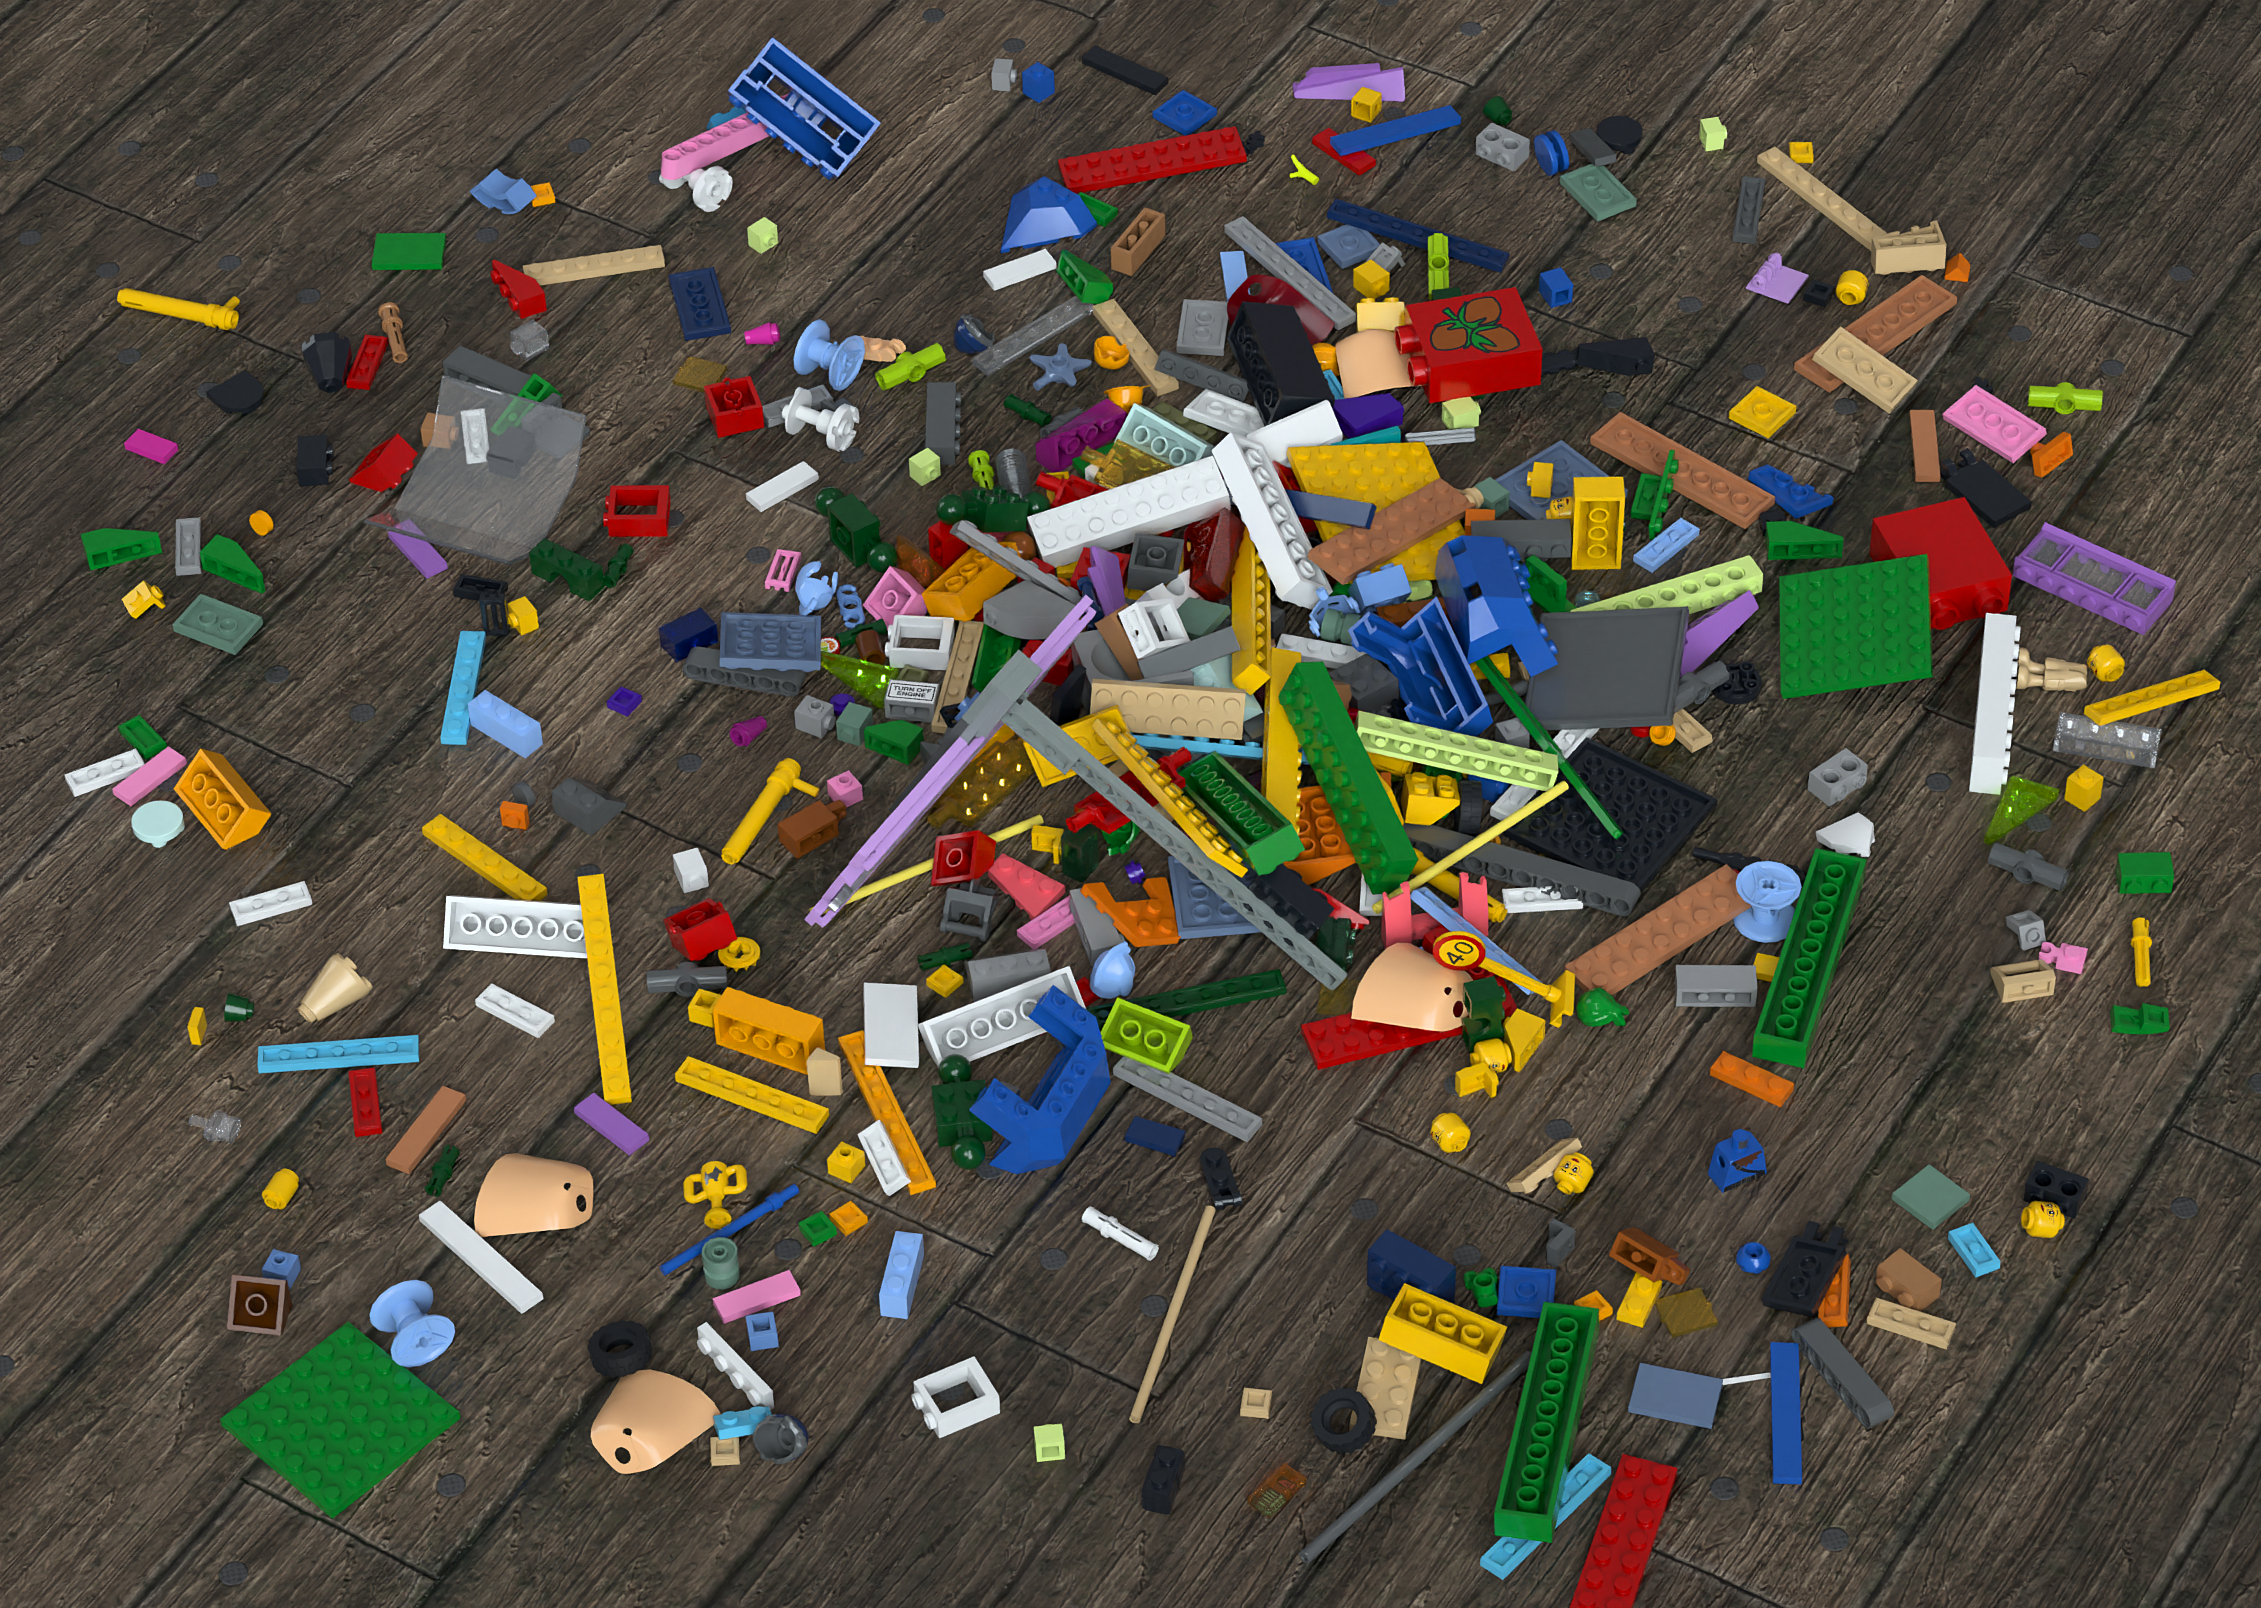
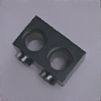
(2056, 1186)

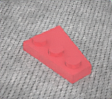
(1025, 885)

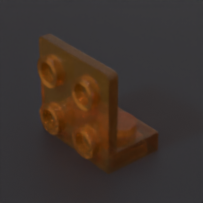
(917, 562)

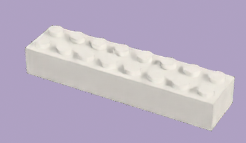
(1137, 507)
(1270, 519)
(1994, 704)

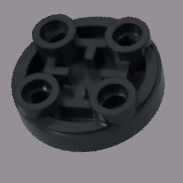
(1620, 133)
(1742, 686)

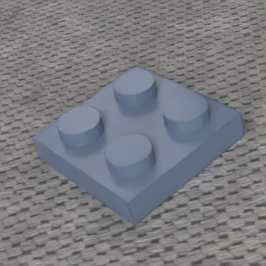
(1348, 245)

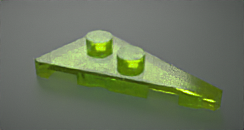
(863, 676)
(2019, 803)

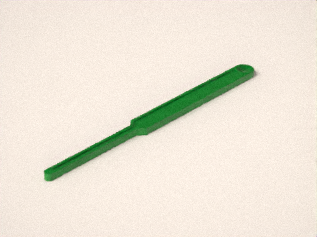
(1545, 740)

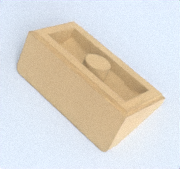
(824, 1073)

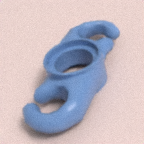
(844, 599)

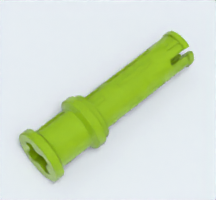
(978, 468)

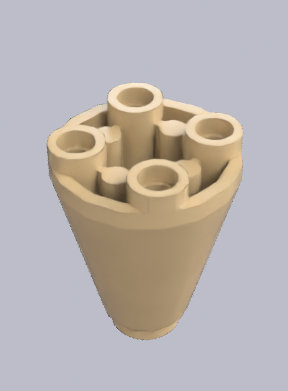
(333, 989)

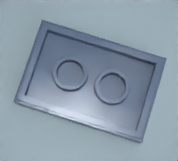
(1675, 1395)

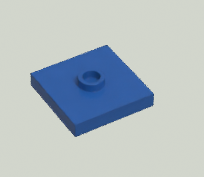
(1184, 113)
(1525, 1290)

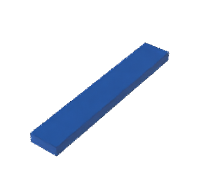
(1395, 130)
(1785, 1413)

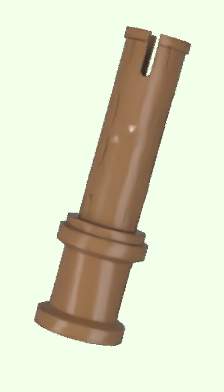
(392, 326)

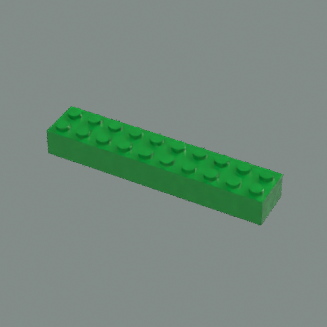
(1347, 777)
(1241, 814)
(1809, 958)
(1547, 1422)

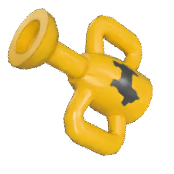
(715, 1186)

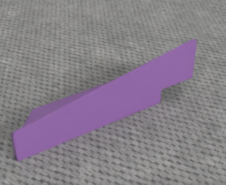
(1346, 81)
(1106, 580)
(1714, 628)

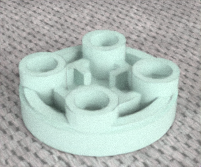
(157, 822)

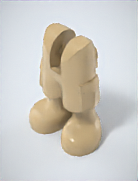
(2051, 675)

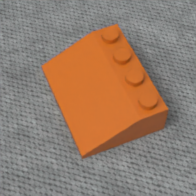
(1321, 837)

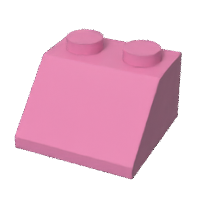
(896, 595)

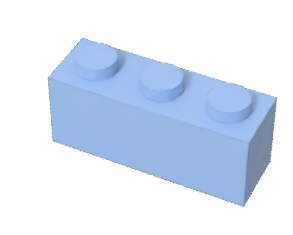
(505, 724)
(901, 1275)

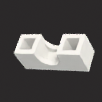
(1176, 589)

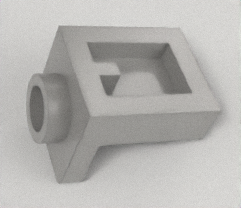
(1387, 257)
(2028, 927)

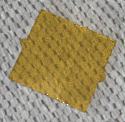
(699, 373)
(1338, 1000)
(1686, 1312)

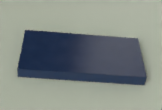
(699, 303)

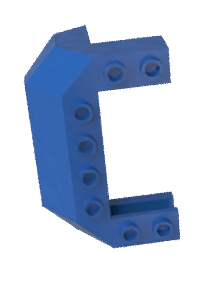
(803, 111)
(1502, 611)
(1429, 669)
(1049, 1123)

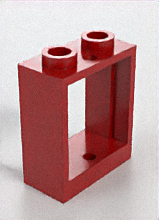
(638, 525)

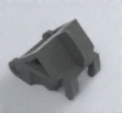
(971, 900)

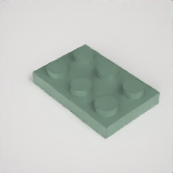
(1598, 191)
(217, 624)

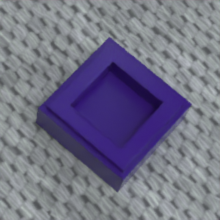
(624, 701)

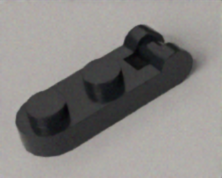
(1219, 1179)

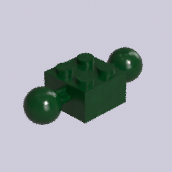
(992, 508)
(855, 530)
(952, 1117)

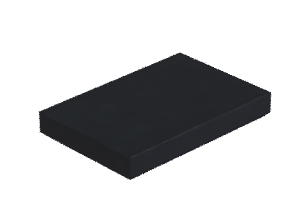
(1068, 698)

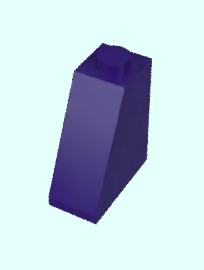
(1367, 414)

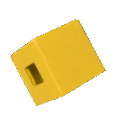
(1368, 104)

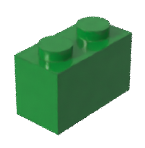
(2144, 872)

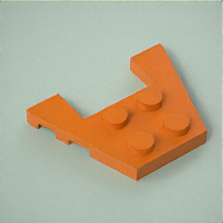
(1140, 921)

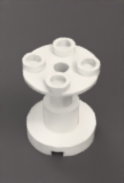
(708, 186)
(836, 425)

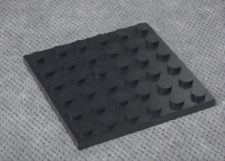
(1646, 805)

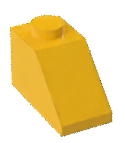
(1523, 1035)

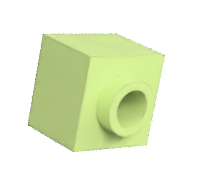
(1712, 133)
(762, 235)
(924, 466)
(1049, 1442)

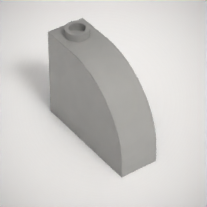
(1026, 611)

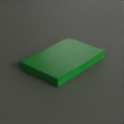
(409, 251)

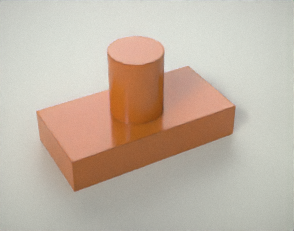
(2052, 454)

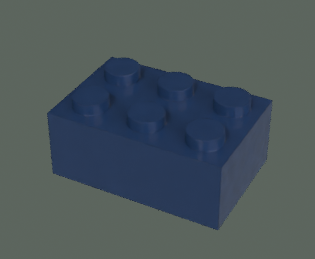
(1399, 1261)

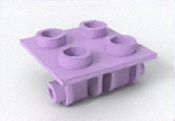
(1777, 280)

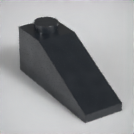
(1618, 356)

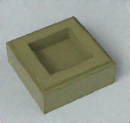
(914, 674)

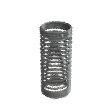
(1013, 472)

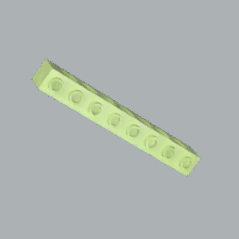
(1696, 590)
(1457, 751)

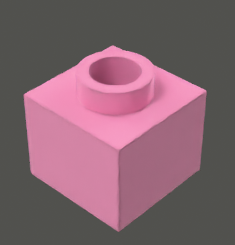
(845, 788)

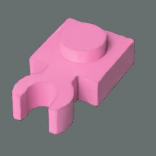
(2067, 957)

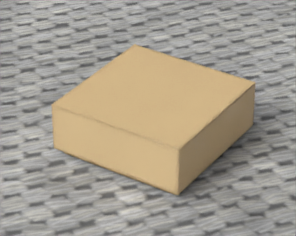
(1256, 1403)
(725, 1451)

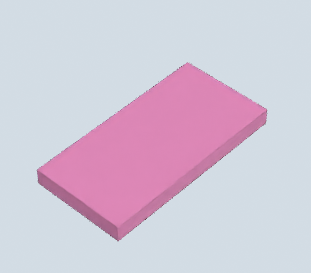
(1994, 424)

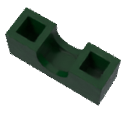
(583, 575)
(1484, 1005)

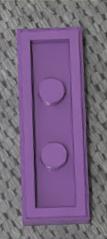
(420, 554)
(611, 1124)

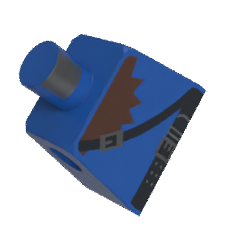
(1737, 1161)

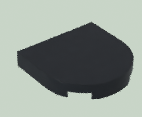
(237, 394)

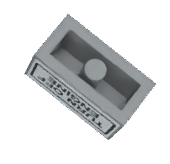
(911, 700)

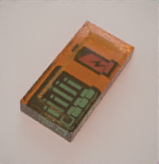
(1276, 1490)

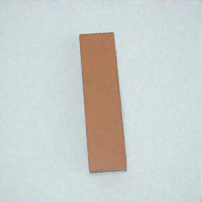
(1924, 446)
(425, 1130)

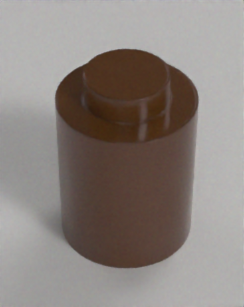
(870, 647)

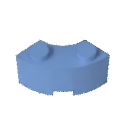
(503, 193)

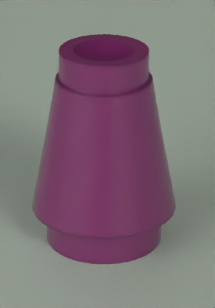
(746, 731)

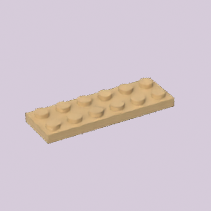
(1173, 708)

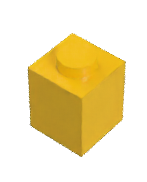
(1371, 279)
(2084, 788)

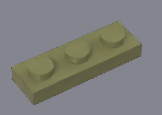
(1195, 427)

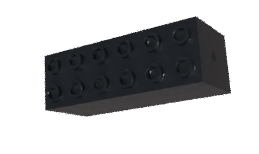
(1277, 360)

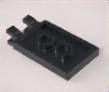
(1984, 489)
(1806, 1271)

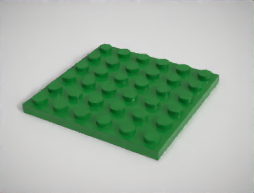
(1855, 626)
(340, 1419)

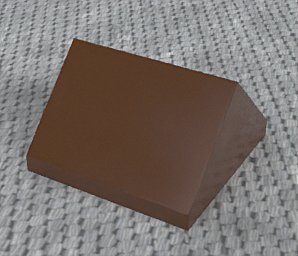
(258, 1304)

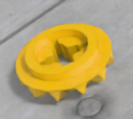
(750, 955)

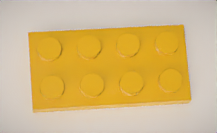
(1084, 735)

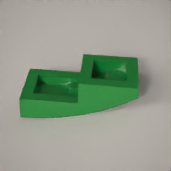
(2146, 1020)

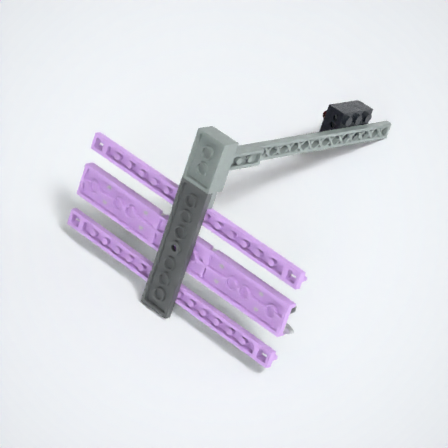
(1272, 902)

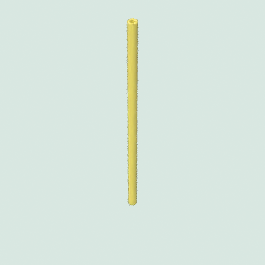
(1479, 841)
(928, 865)

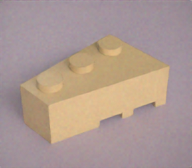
(1909, 251)

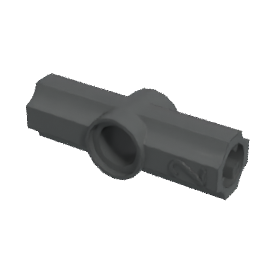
(1698, 686)
(2028, 866)
(687, 979)

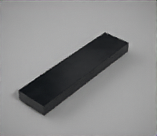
(1125, 70)

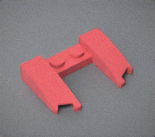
(1402, 927)

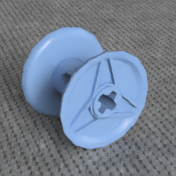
(841, 360)
(1770, 892)
(419, 1335)

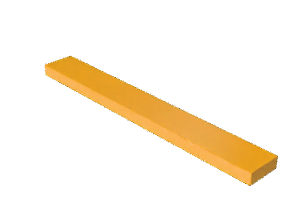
(887, 1110)

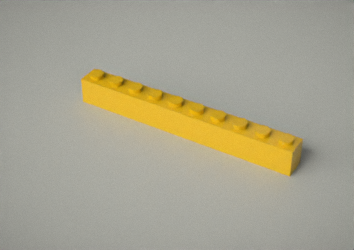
(1251, 619)
(1280, 742)

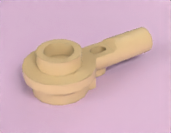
(1473, 496)

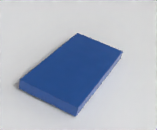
(1307, 255)

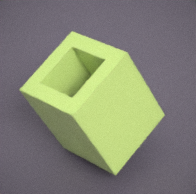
(1460, 413)

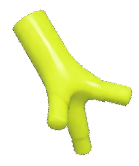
(1303, 172)

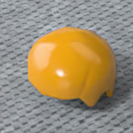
(1109, 353)

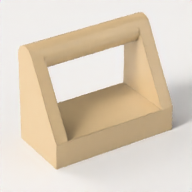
(2023, 985)

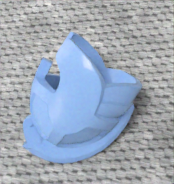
(812, 592)
(1113, 972)

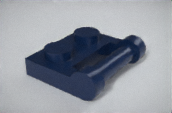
(1086, 587)

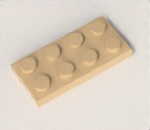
(1865, 370)
(1389, 1385)

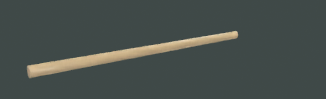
(1172, 1315)

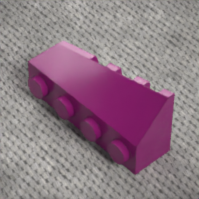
(1089, 429)

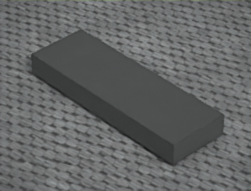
(1592, 147)

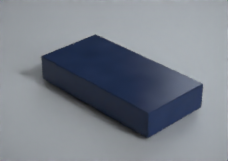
(1155, 1136)

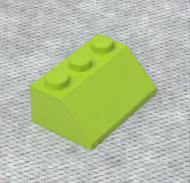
(1145, 1036)

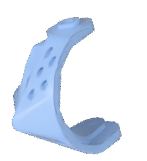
(1345, 604)

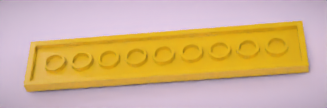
(1170, 797)

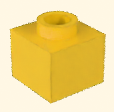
(1541, 479)
(522, 616)
(701, 1007)
(846, 1162)

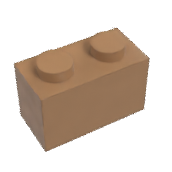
(1908, 1281)

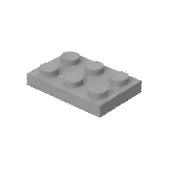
(1203, 327)

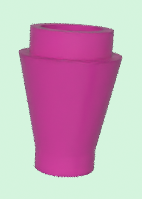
(765, 334)

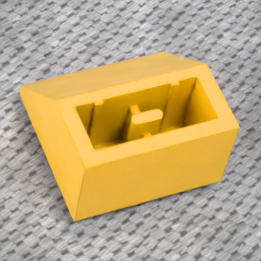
(1379, 315)
(1428, 797)

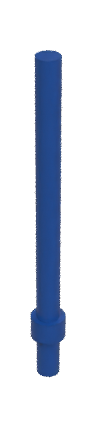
(772, 1203)

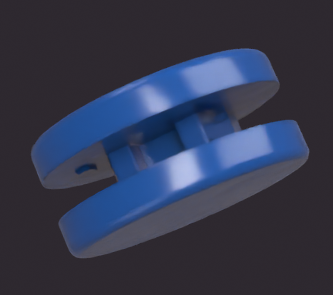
(1551, 152)

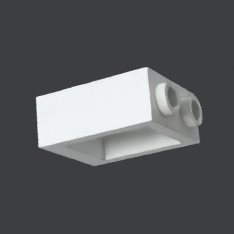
(920, 627)
(1147, 642)
(964, 1415)

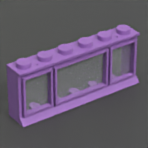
(2095, 578)

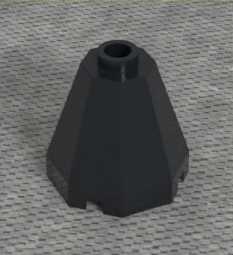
(328, 360)

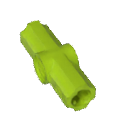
(1438, 263)
(910, 366)
(2065, 398)

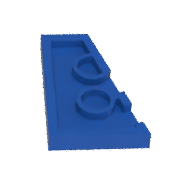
(1791, 496)

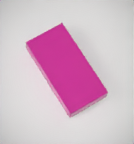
(151, 446)

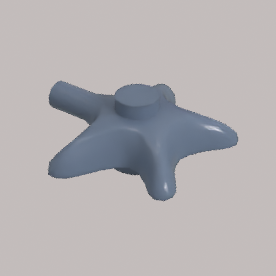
(1058, 368)

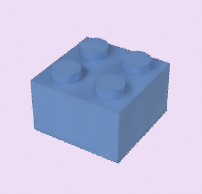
(1380, 588)

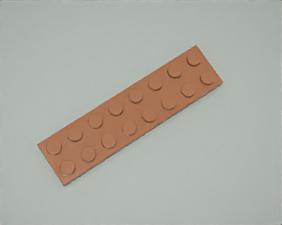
(1887, 325)
(1696, 476)
(1391, 531)
(1660, 934)

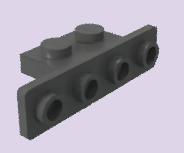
(1201, 375)

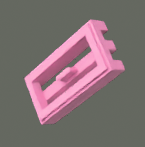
(770, 581)

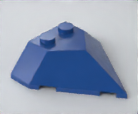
(1044, 214)

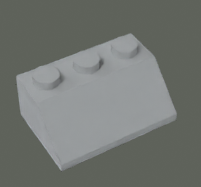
(1004, 971)

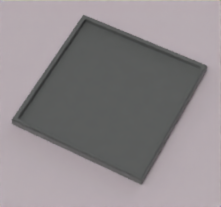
(1610, 669)

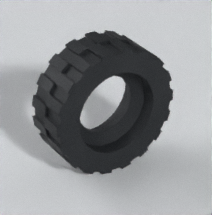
(1468, 814)
(623, 1362)
(1355, 1437)

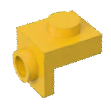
(142, 598)
(1047, 840)
(1476, 1078)

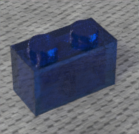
(686, 632)

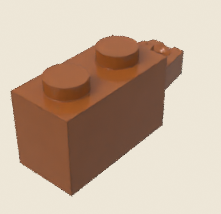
(811, 827)
(1648, 1257)

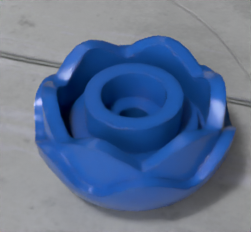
(1753, 1257)

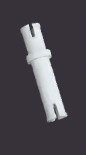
(1111, 1228)

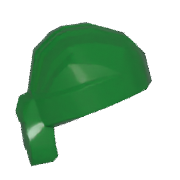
(1121, 838)
(1599, 1008)

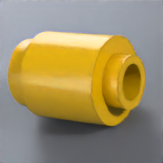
(280, 1189)

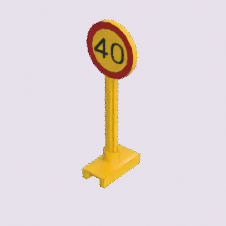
(1466, 951)

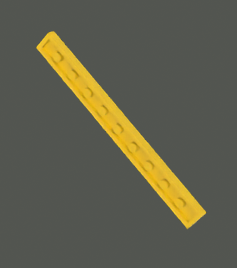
(604, 989)

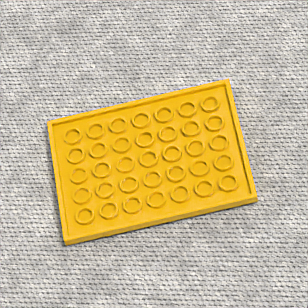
(1375, 476)

